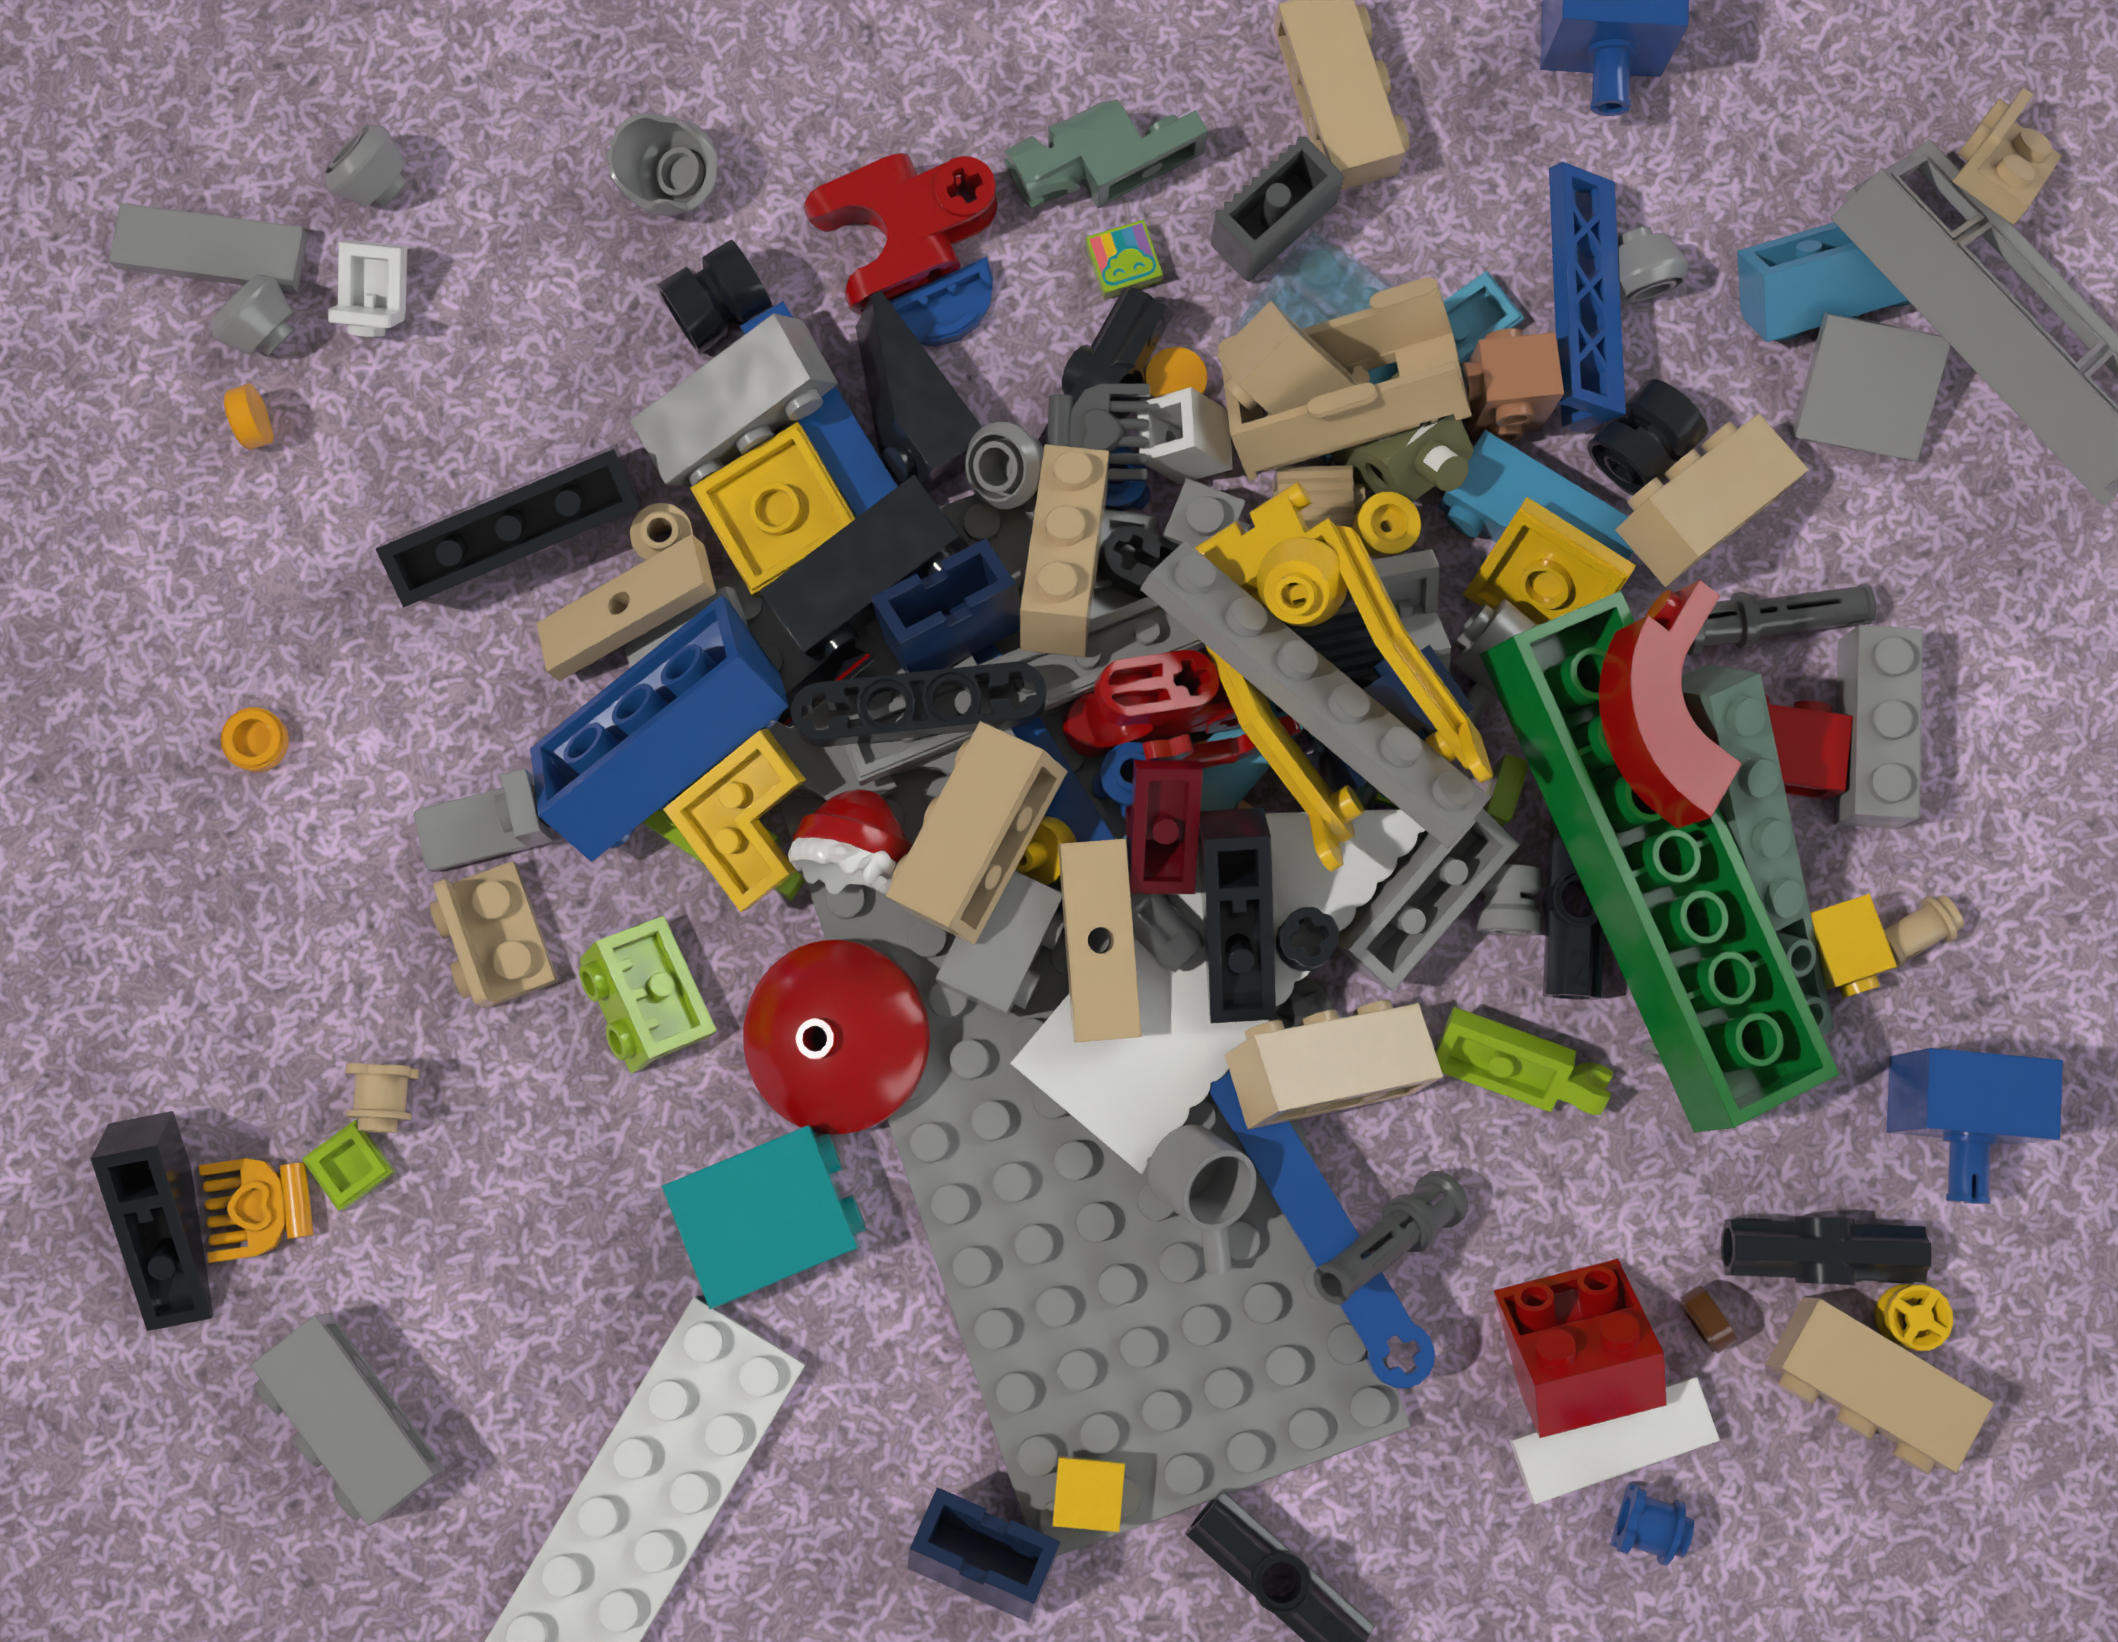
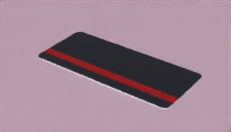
(838, 669)

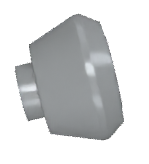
(367, 168)
(1648, 265)
(254, 317)
(1003, 465)

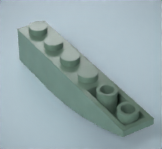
(1734, 714)

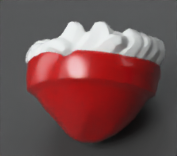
(849, 842)

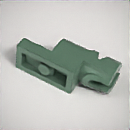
(1103, 153)

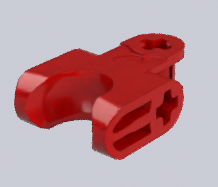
(915, 215)
(1149, 701)

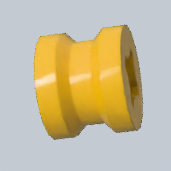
(1927, 1323)

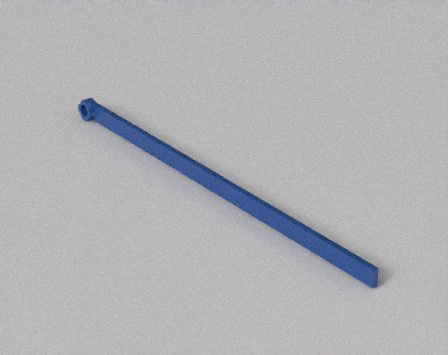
(1273, 1149)

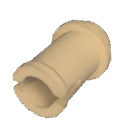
(1921, 929)

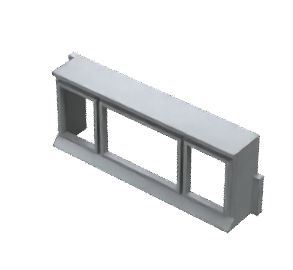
(1983, 317)

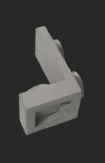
(482, 824)

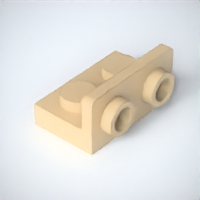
(2006, 161)
(493, 936)

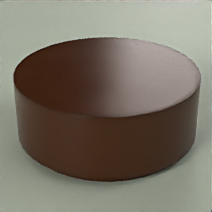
(1707, 1319)

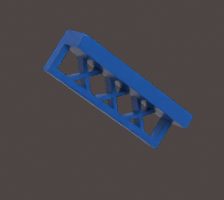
(1586, 296)

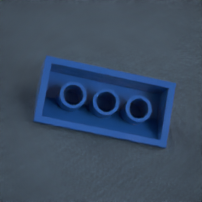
(655, 730)

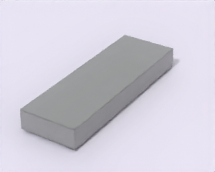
(207, 246)

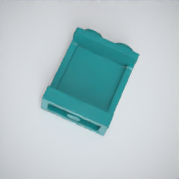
(764, 1215)

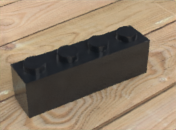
(509, 525)

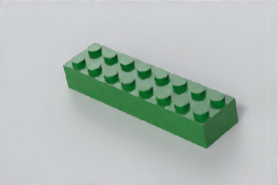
(1665, 896)

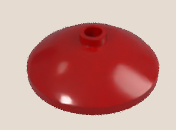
(872, 1030)

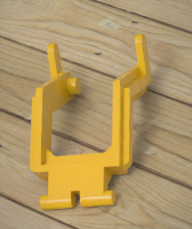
(1239, 557)

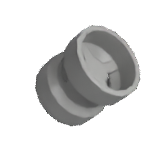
(1510, 902)

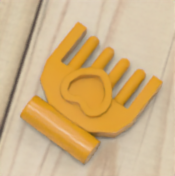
(262, 1205)

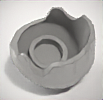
(662, 163)

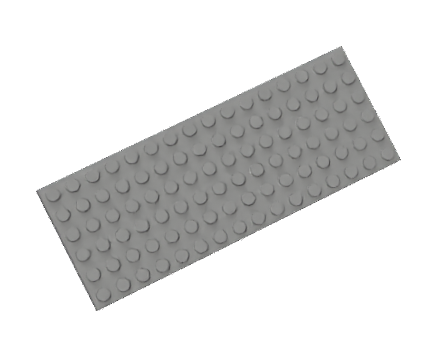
(1054, 1252)

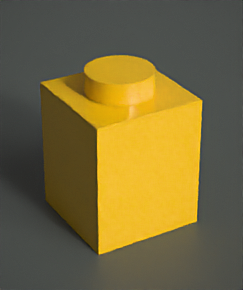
(1852, 945)

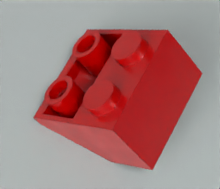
(1581, 1348)

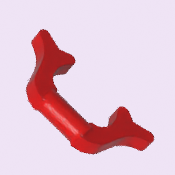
(1209, 753)

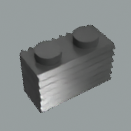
(1276, 208)

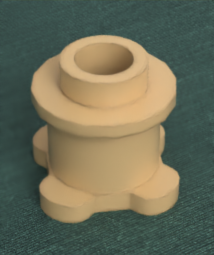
(655, 515)
(380, 1096)

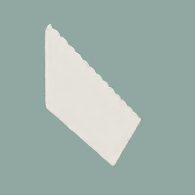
(1145, 1085)

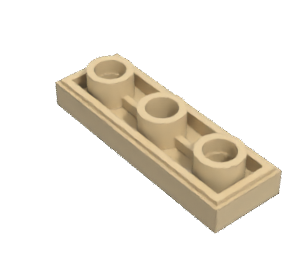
(625, 607)
(1101, 983)

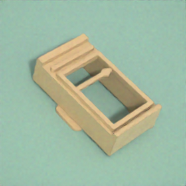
(1403, 327)

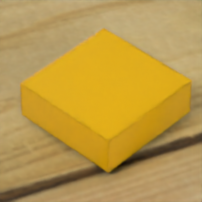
(1088, 1494)

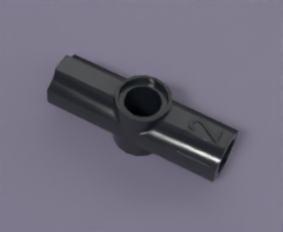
(1118, 349)
(1571, 943)
(1825, 1250)
(1248, 1549)

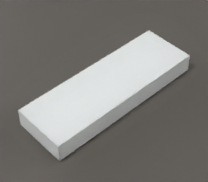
(1615, 1447)

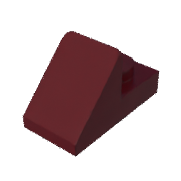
(1164, 826)

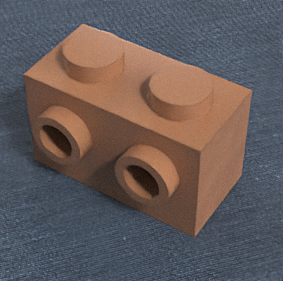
(1512, 383)

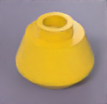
(1315, 578)

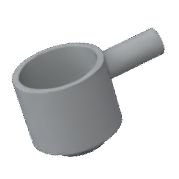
(1481, 632)
(1205, 1185)

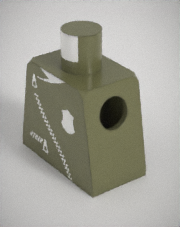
(1412, 459)

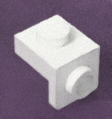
(370, 287)

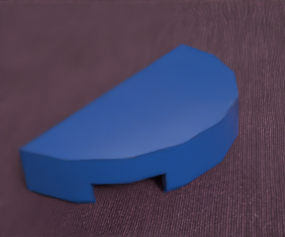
(948, 306)

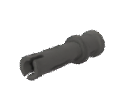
(1745, 619)
(1349, 1272)

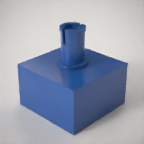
(1611, 42)
(1974, 1105)

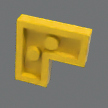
(723, 815)

